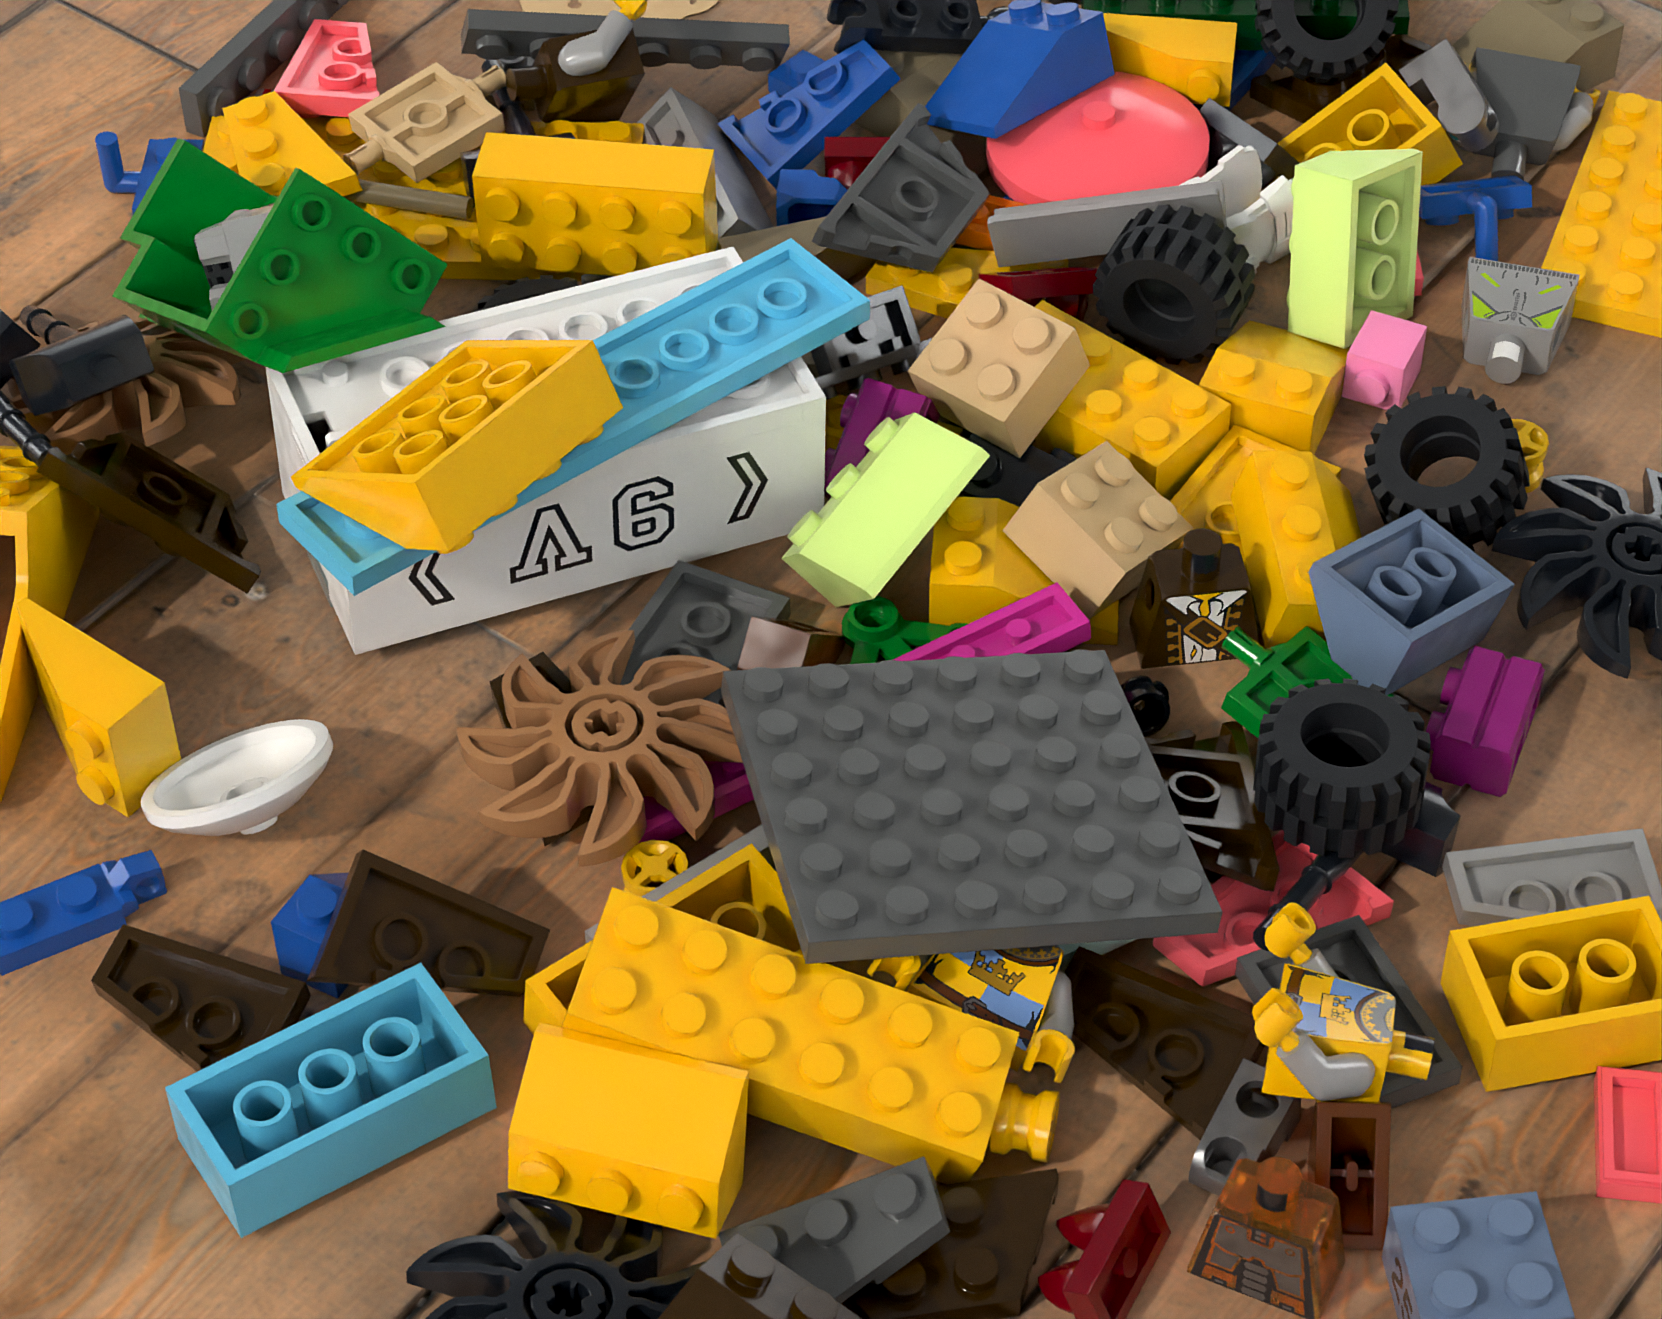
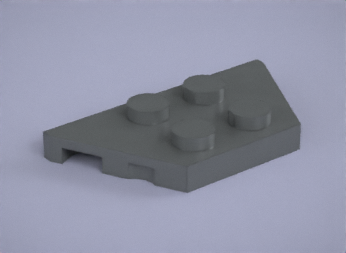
(906, 201)

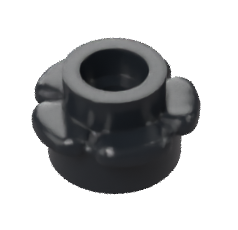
(1154, 708)

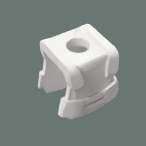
(1256, 216)

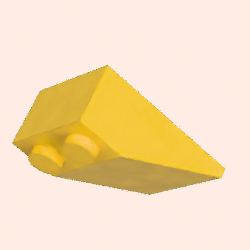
(1376, 116)
(1278, 383)
(983, 570)
(103, 709)

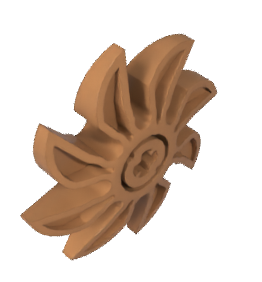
(183, 377)
(604, 747)

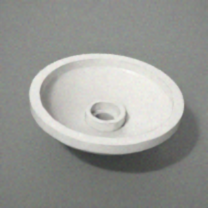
(239, 780)

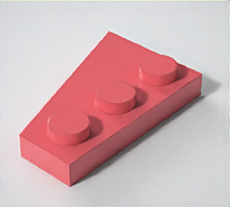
(1214, 955)

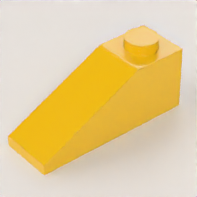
(1177, 52)

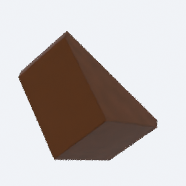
(1353, 1159)

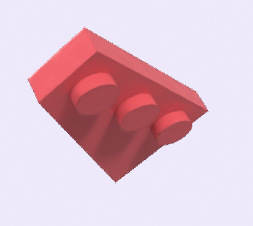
(330, 71)

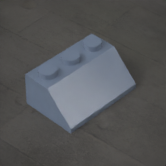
(1404, 601)

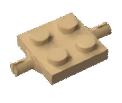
(426, 121)

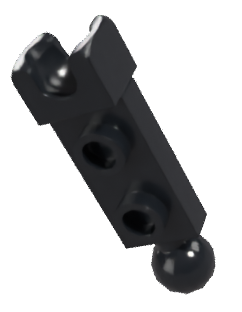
(909, 24)

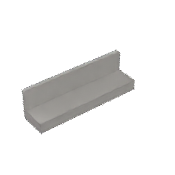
(683, 123)
(1090, 223)

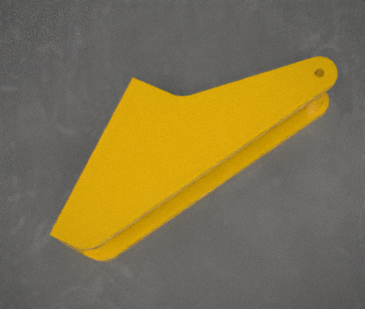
(50, 546)

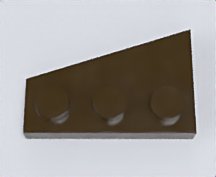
(1306, 98)
(195, 998)
(1160, 1036)

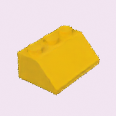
(1287, 518)
(629, 1130)

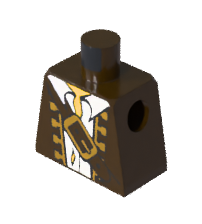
(1191, 602)

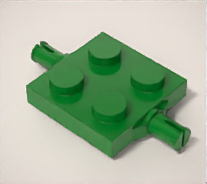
(1275, 672)

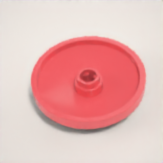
(1103, 142)

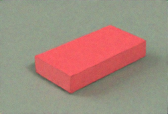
(1628, 1134)

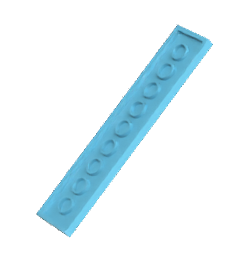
(662, 372)

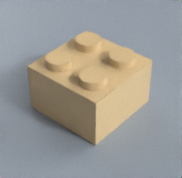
(1000, 367)
(1095, 527)

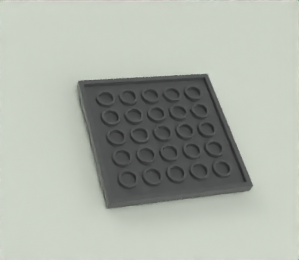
(963, 806)

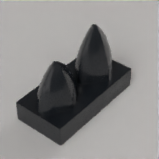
(1229, 131)

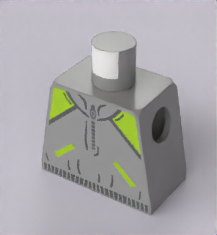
(1514, 317)

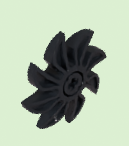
(1594, 558)
(561, 1279)

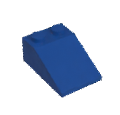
(1022, 68)

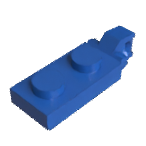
(75, 909)

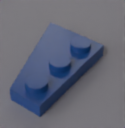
(794, 126)

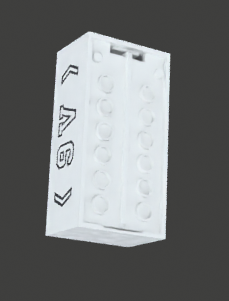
(684, 494)

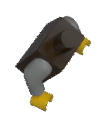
(584, 73)

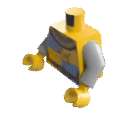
(1002, 986)
(1325, 1031)

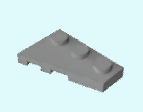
(1550, 876)

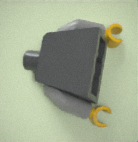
(1534, 107)

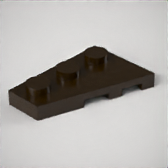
(401, 918)

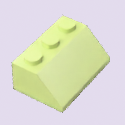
(1353, 241)
(881, 508)

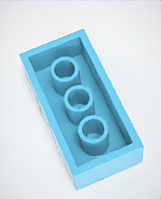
(331, 1098)

